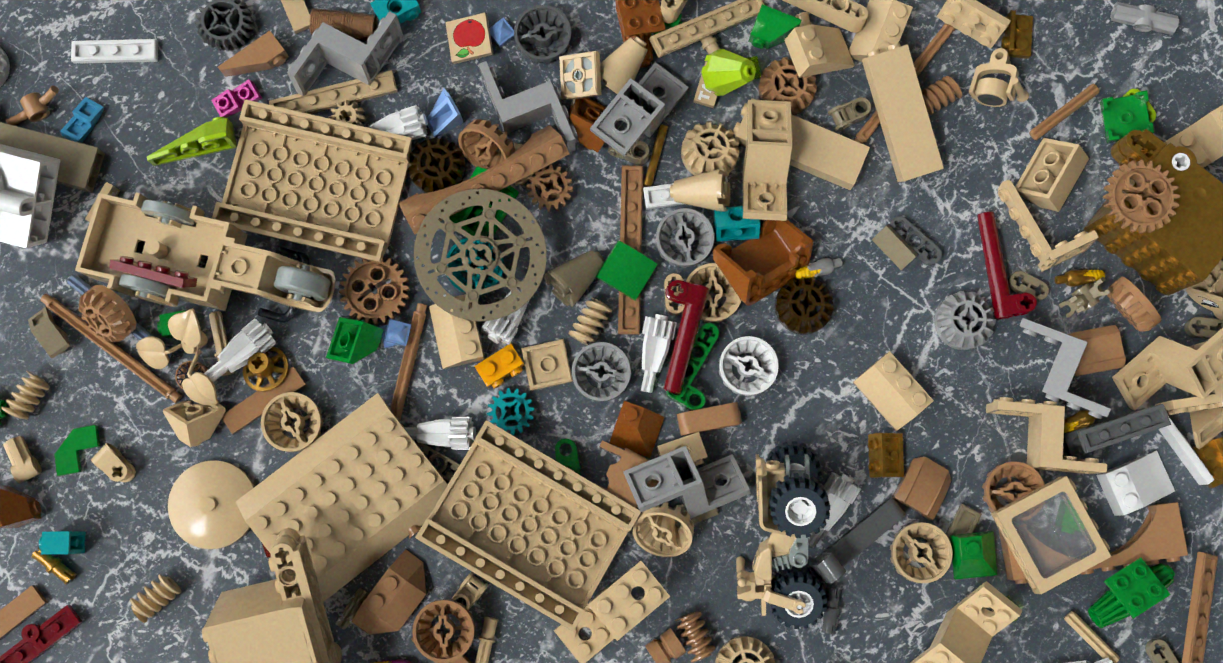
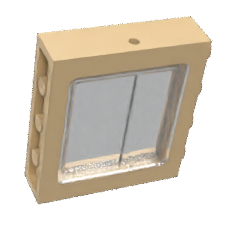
(1051, 534)

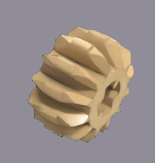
(348, 110)

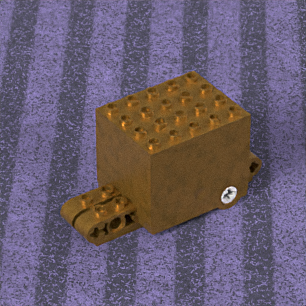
(1186, 246)

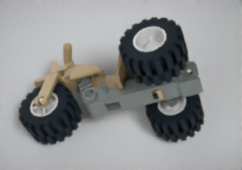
(791, 507)

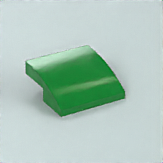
(626, 270)

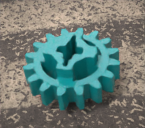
(518, 402)

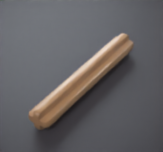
(1064, 111)

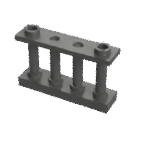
(1117, 429)

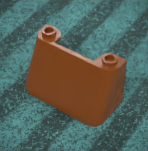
(764, 263)

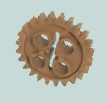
(1144, 177)
(384, 306)

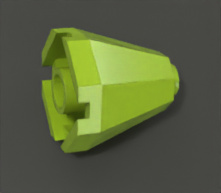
(726, 72)

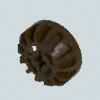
(443, 179)
(801, 323)

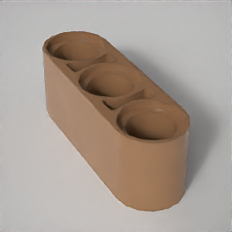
(709, 419)

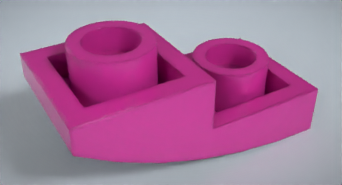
(232, 101)

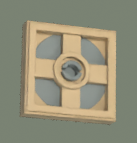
(580, 75)

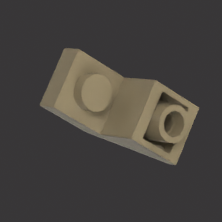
(48, 334)

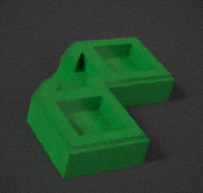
(67, 456)

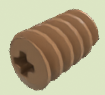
(939, 93)
(696, 636)

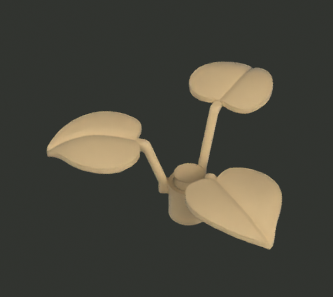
(186, 328)

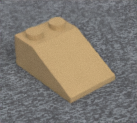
(818, 50)

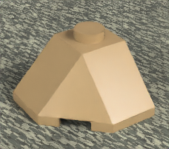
(194, 422)

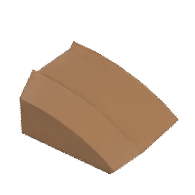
(1102, 352)
(923, 487)

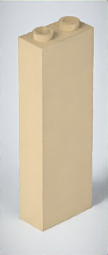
(902, 112)
(818, 151)

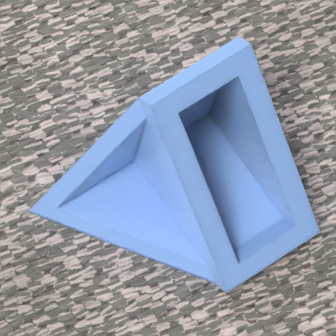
(444, 115)

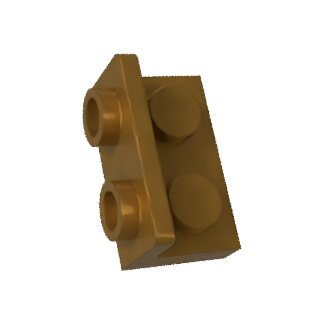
(1018, 35)
(886, 455)
(1212, 457)

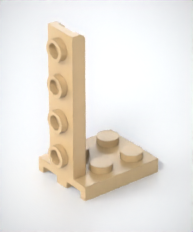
(1030, 231)

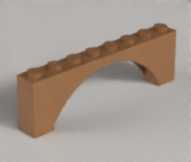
(538, 152)
(1157, 538)

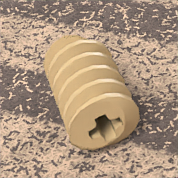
(589, 321)
(27, 396)
(154, 598)

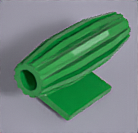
(1132, 592)

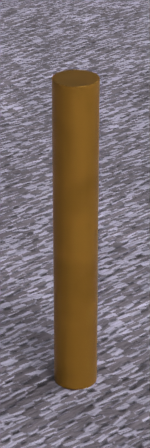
(655, 156)

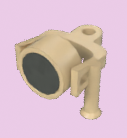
(994, 91)

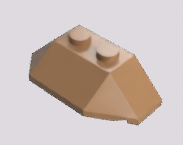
(393, 596)

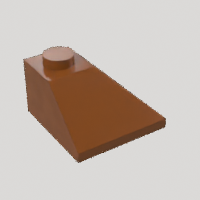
(583, 116)
(636, 429)
(17, 508)

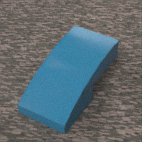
(83, 121)

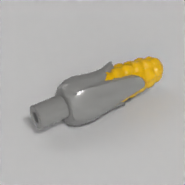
(819, 268)

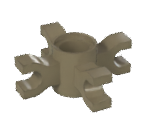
(1085, 297)

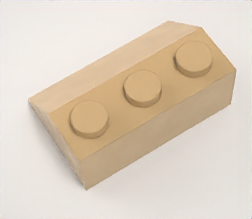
(882, 27)
(1052, 173)
(456, 337)
(893, 391)

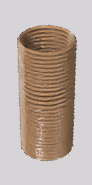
(361, 24)

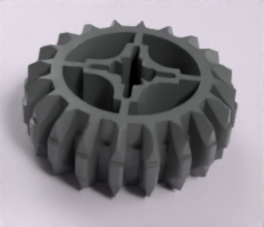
(234, 9)

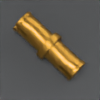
(54, 566)

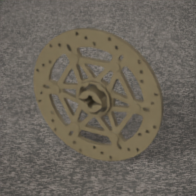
(482, 199)

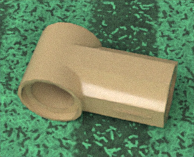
(23, 463)

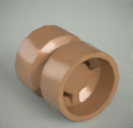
(665, 648)

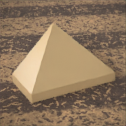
(1206, 425)

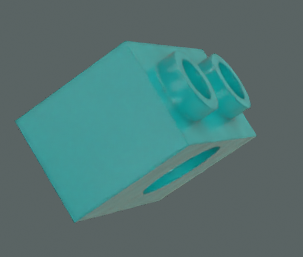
(409, 11)
(731, 225)
(62, 542)

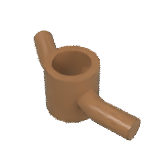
(34, 107)

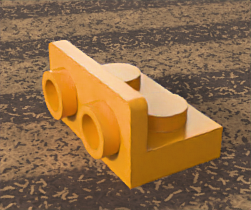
(500, 366)

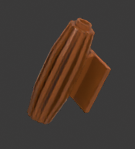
(641, 20)

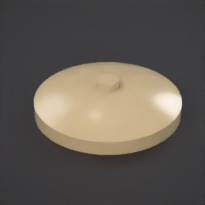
(205, 505)

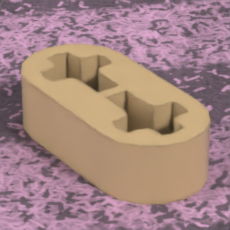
(670, 309)

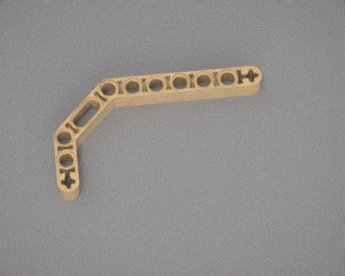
(842, 13)

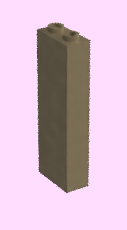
(78, 161)

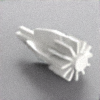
(407, 122)
(505, 328)
(656, 344)
(235, 355)
(445, 433)
(841, 494)

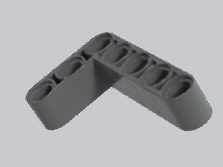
(831, 562)

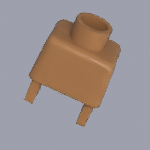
(617, 482)

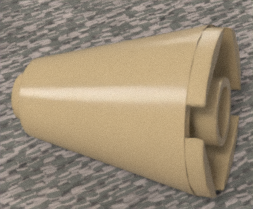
(623, 64)
(703, 190)

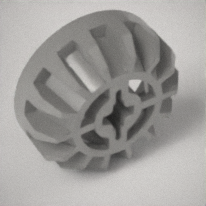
(680, 220)
(954, 330)
(581, 368)

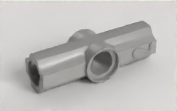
(1144, 18)

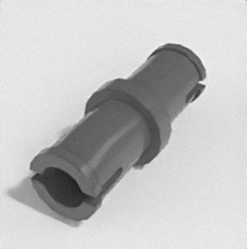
(830, 615)

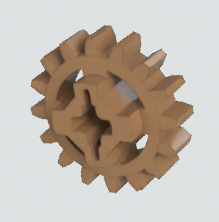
(541, 184)

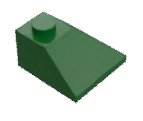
(772, 27)
(353, 340)
(973, 555)

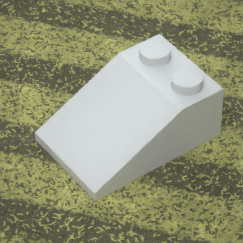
(1135, 484)

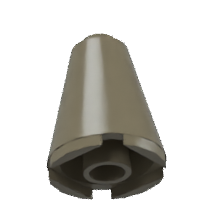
(574, 276)

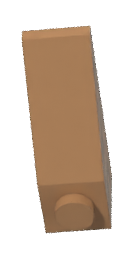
(258, 56)

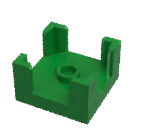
(1125, 115)

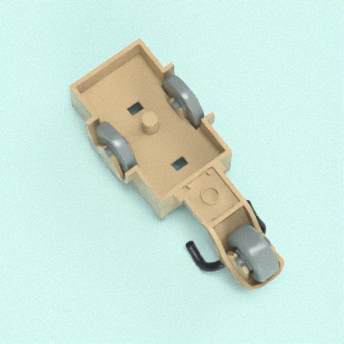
(177, 240)

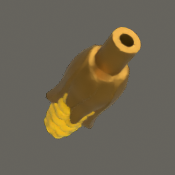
(1079, 277)
(1078, 421)

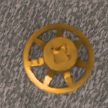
(263, 366)

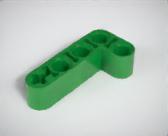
(695, 364)

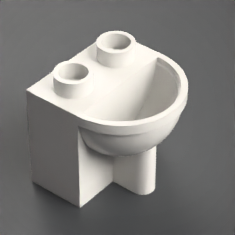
(26, 196)

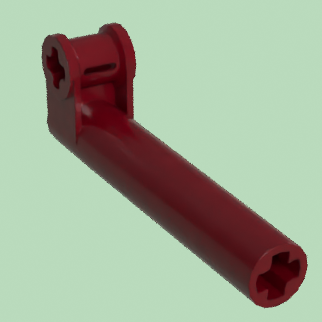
(694, 299)
(1003, 302)

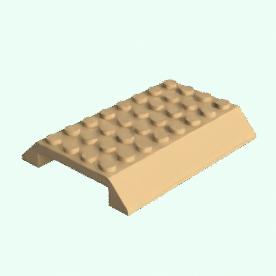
(315, 181)
(348, 494)
(528, 525)

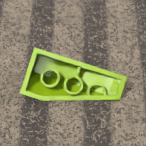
(206, 139)

